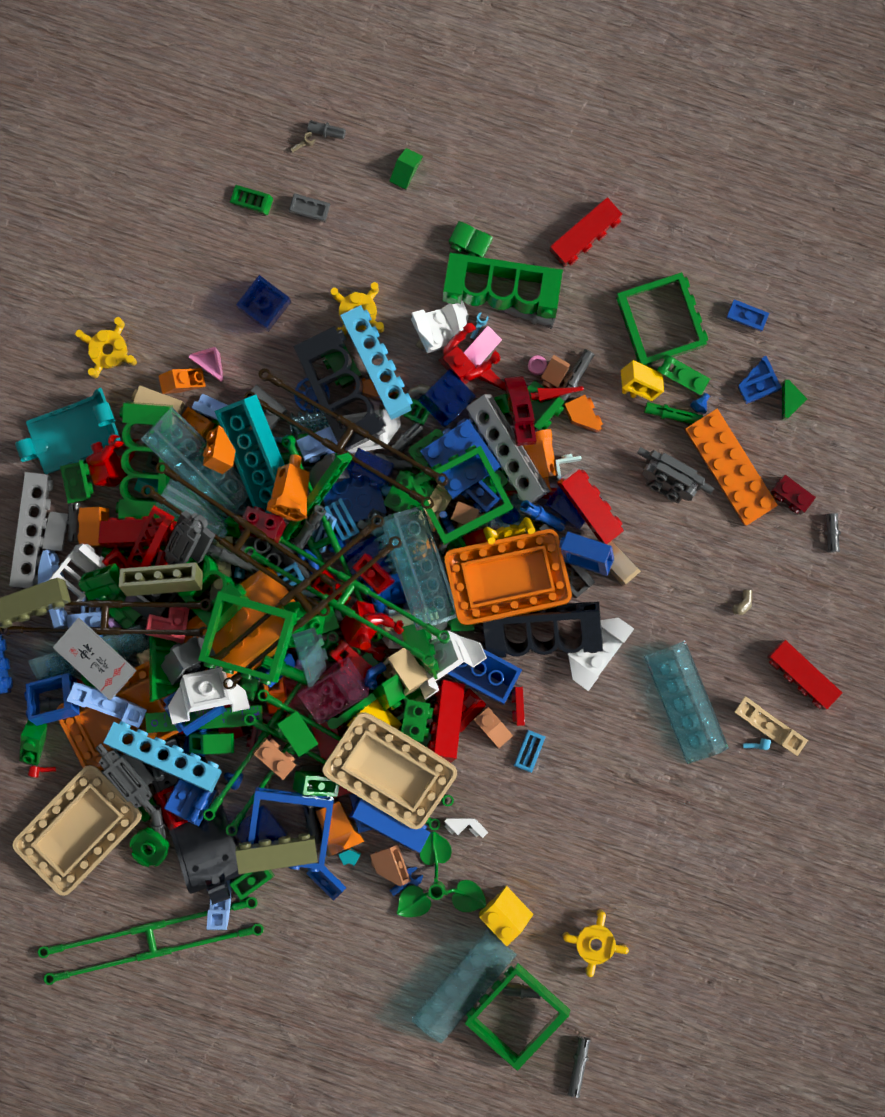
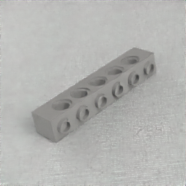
(477, 410)
(31, 482)

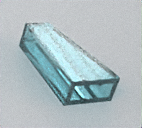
(187, 500)

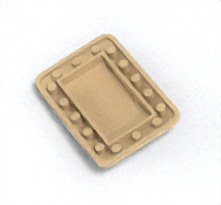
(390, 770)
(76, 830)

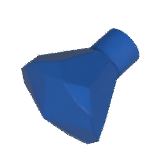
(700, 404)

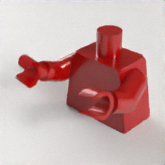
(460, 363)
(105, 464)
(359, 635)

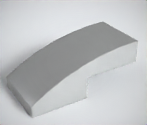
(55, 531)

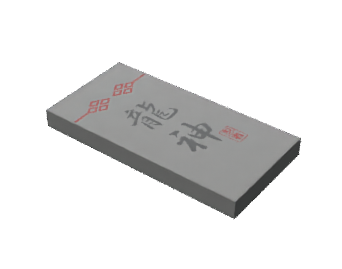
(94, 659)

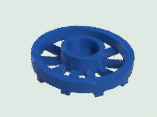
(309, 392)

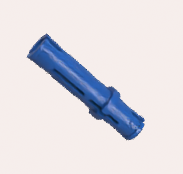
(538, 513)

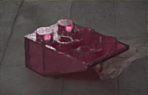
(334, 691)

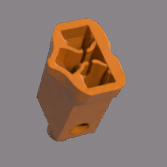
(543, 455)
(290, 491)
(341, 832)

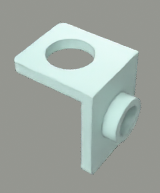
(565, 459)

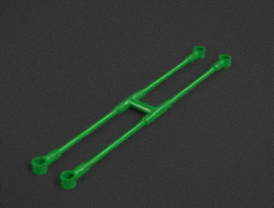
(330, 539)
(339, 604)
(271, 724)
(264, 727)
(153, 951)

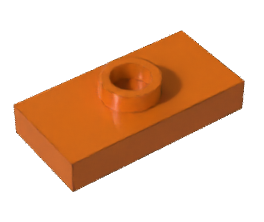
(198, 422)

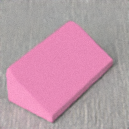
(482, 346)

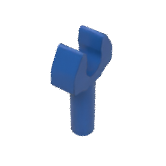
(446, 521)
(396, 889)

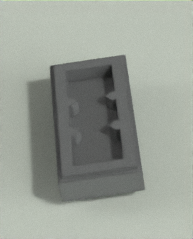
(309, 208)

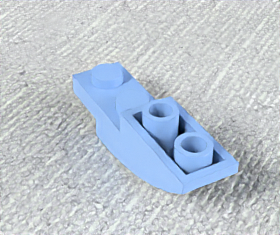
(48, 565)

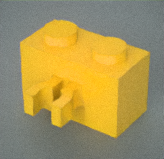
(641, 381)

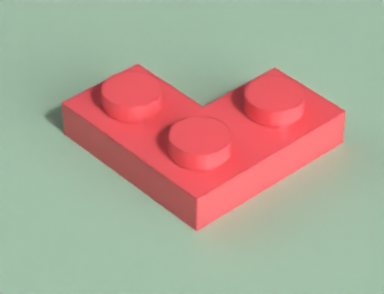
(176, 620)

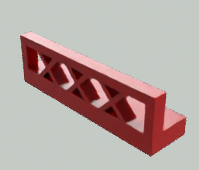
(154, 542)

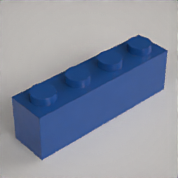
(388, 826)

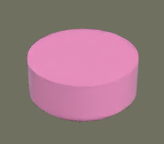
(537, 365)

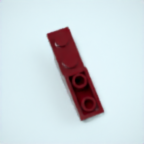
(521, 410)

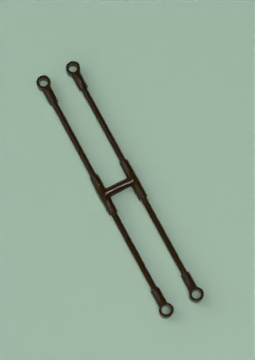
(351, 427)
(249, 528)
(296, 593)
(105, 630)

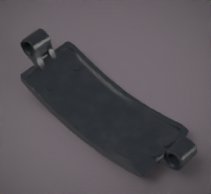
(204, 850)

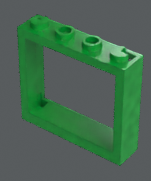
(632, 328)
(454, 461)
(273, 676)
(496, 1043)

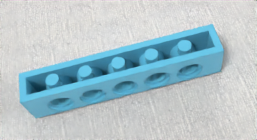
(352, 320)
(206, 781)

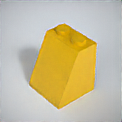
(506, 915)

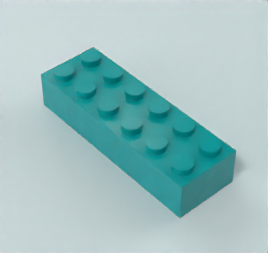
(255, 448)

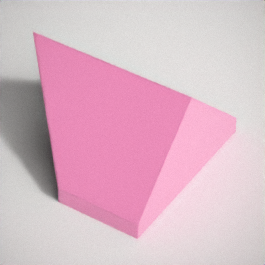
(209, 361)

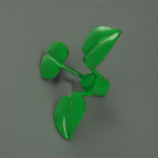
(414, 901)

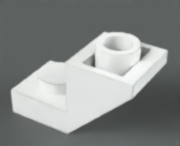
(458, 824)

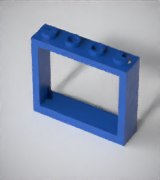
(295, 798)

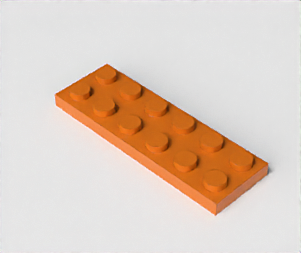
(731, 467)

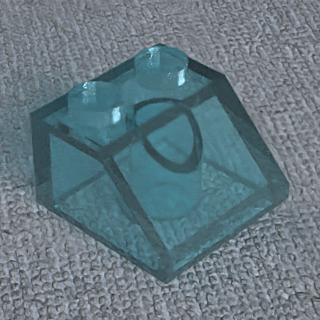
(310, 654)

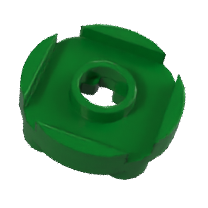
(155, 841)

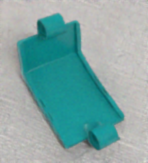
(68, 433)

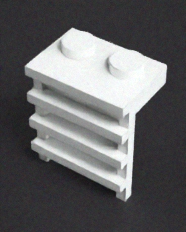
(84, 558)

